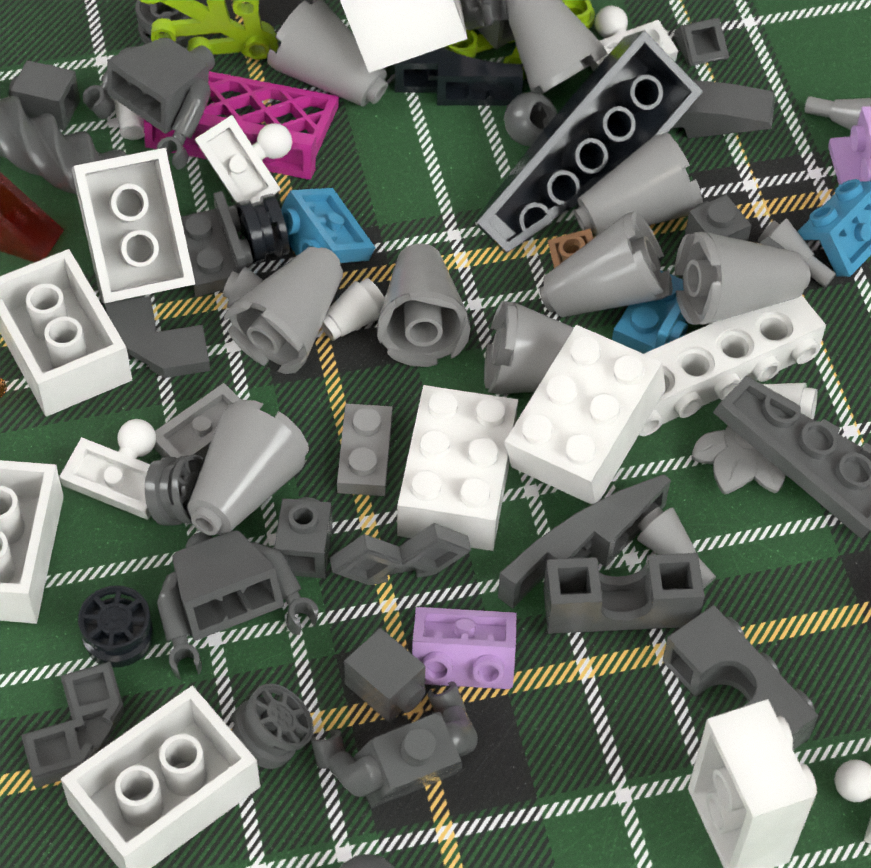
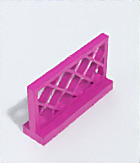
(301, 158)

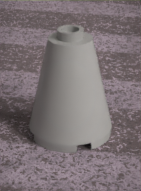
(551, 42)
(325, 55)
(646, 182)
(609, 271)
(734, 277)
(286, 310)
(422, 310)
(521, 348)
(244, 466)

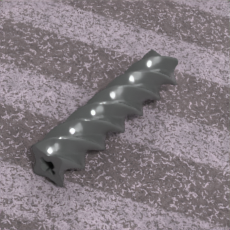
(41, 148)

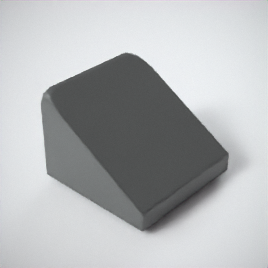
(702, 42)

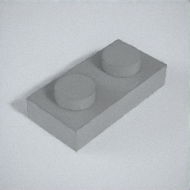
(194, 428)
(364, 450)

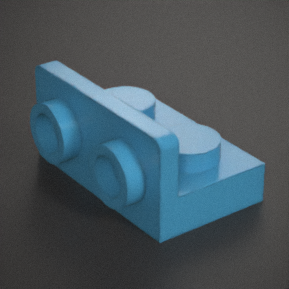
(323, 220)
(843, 226)
(652, 323)

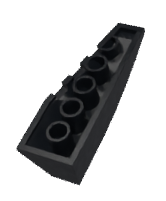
(610, 116)

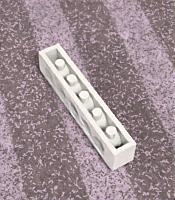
(730, 349)

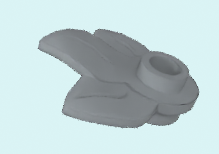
(736, 462)

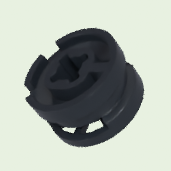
(263, 227)
(117, 627)

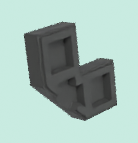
(166, 352)
(426, 553)
(94, 713)

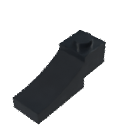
(459, 79)

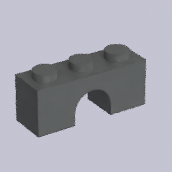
(656, 597)
(715, 652)

